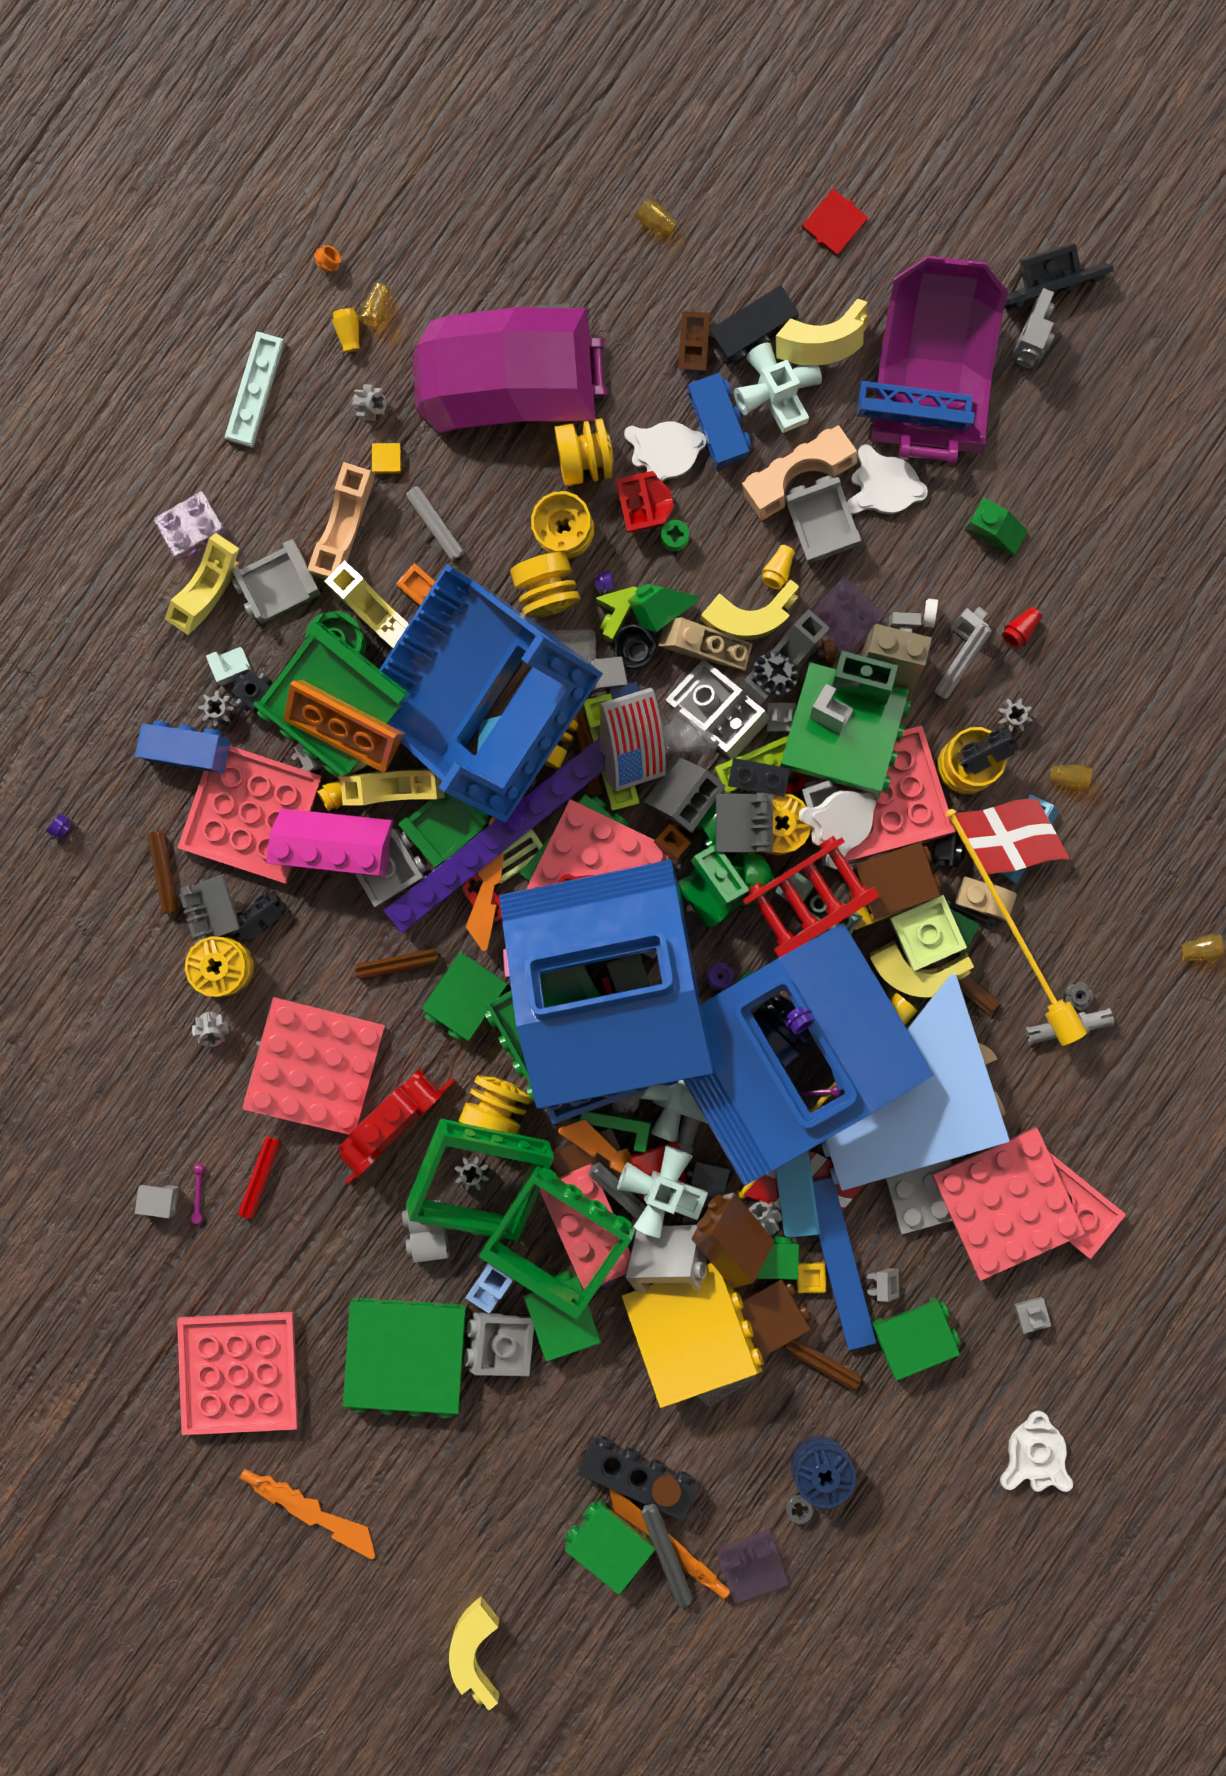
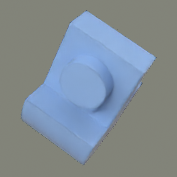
(489, 1288)

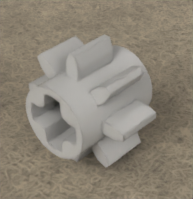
(369, 402)
(224, 706)
(1012, 708)
(210, 1029)
(479, 1170)
(767, 1215)

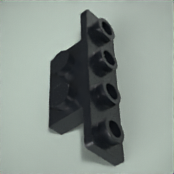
(1054, 271)

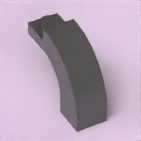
(796, 643)

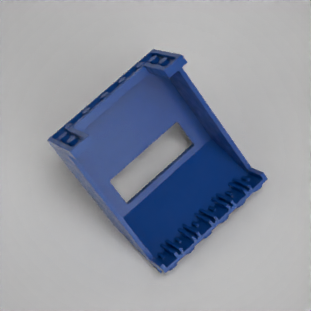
(455, 667)
(860, 1034)
(616, 1038)

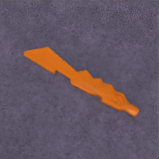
(483, 911)
(590, 1141)
(309, 1511)
(687, 1562)

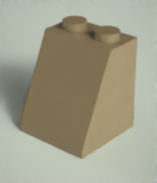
(901, 649)

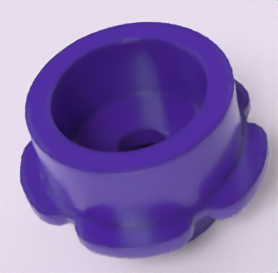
(604, 583)
(59, 827)
(720, 968)
(799, 1020)

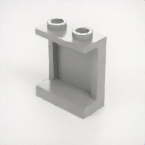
(822, 519)
(276, 583)
(666, 1259)

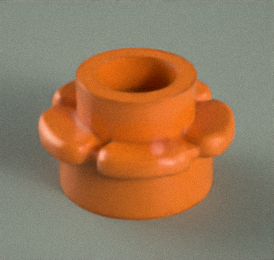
(327, 258)

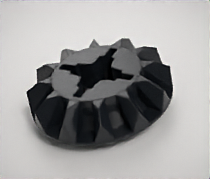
(778, 684)

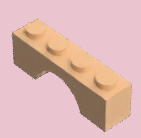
(828, 454)
(347, 510)

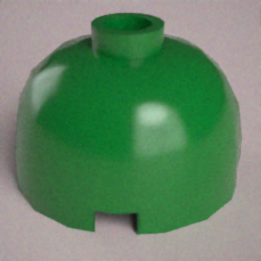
(752, 870)

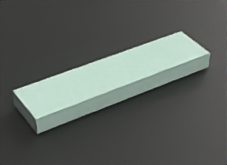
(254, 389)

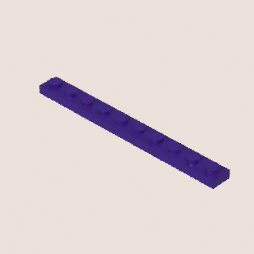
(497, 838)

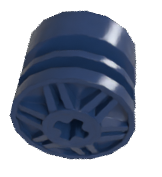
(779, 1036)
(816, 1456)

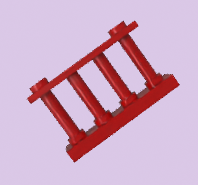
(811, 925)

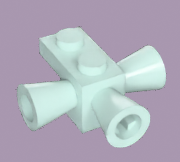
(777, 388)
(675, 1101)
(663, 1191)

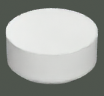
(930, 613)

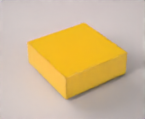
(386, 458)
(811, 1278)

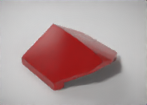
(644, 501)

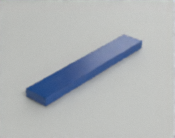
(842, 1266)

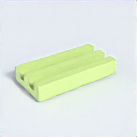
(537, 843)

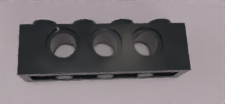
(620, 1479)

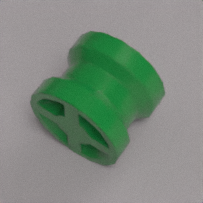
(674, 541)

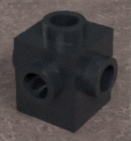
(245, 683)

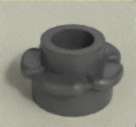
(1071, 995)

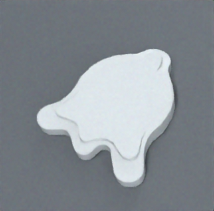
(665, 448)
(885, 484)
(841, 815)
(1038, 1455)

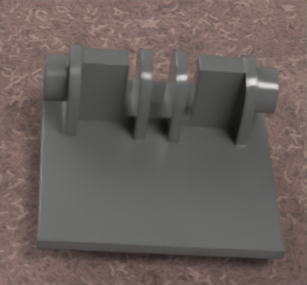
(744, 822)
(210, 908)

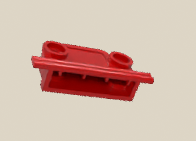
(389, 1122)

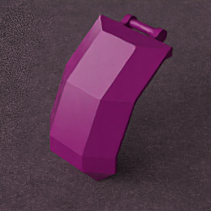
(942, 339)
(508, 368)

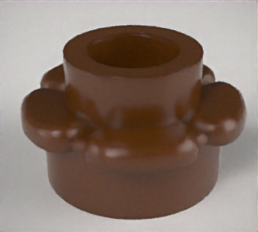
(827, 651)

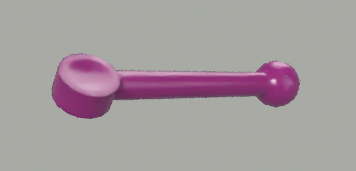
(834, 1091)
(197, 1217)

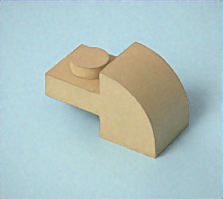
(977, 896)

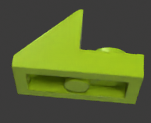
(618, 604)

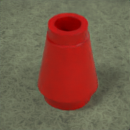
(1021, 628)

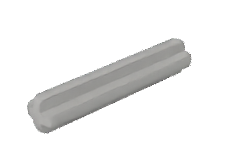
(435, 523)
(963, 660)

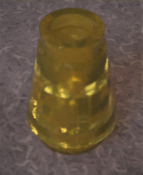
(655, 217)
(375, 306)
(1072, 776)
(1203, 948)

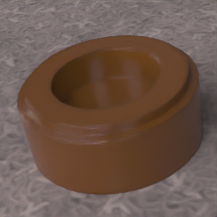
(666, 1490)

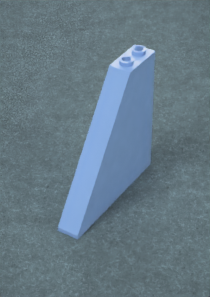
(935, 1120)

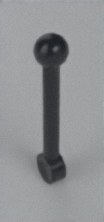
(989, 922)

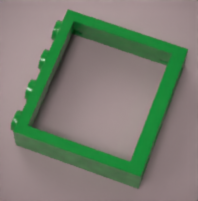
(482, 1141)
(534, 1277)

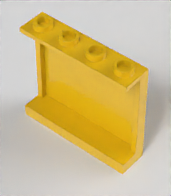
(692, 1337)

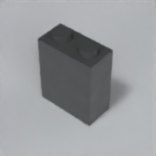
(684, 793)

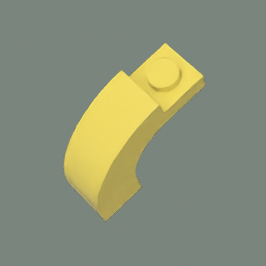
(826, 343)
(206, 586)
(366, 603)
(750, 625)
(390, 786)
(922, 982)
(471, 1629)

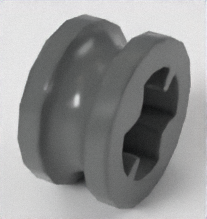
(793, 1516)

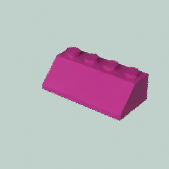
(330, 842)

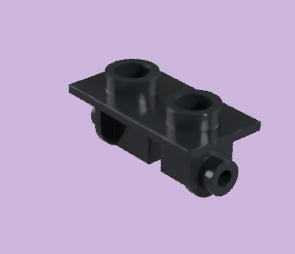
(975, 755)
(758, 777)
(950, 849)
(263, 908)

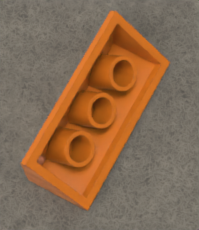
(341, 725)

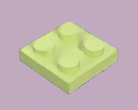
(928, 933)

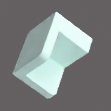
(229, 665)

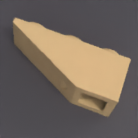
(705, 643)

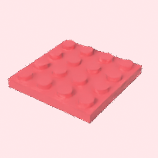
(913, 804)
(238, 810)
(592, 846)
(313, 1066)
(1008, 1204)
(237, 1373)

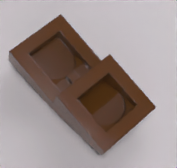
(694, 340)
(675, 840)

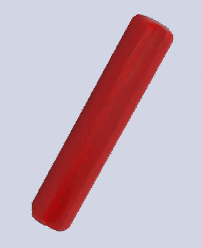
(259, 1177)

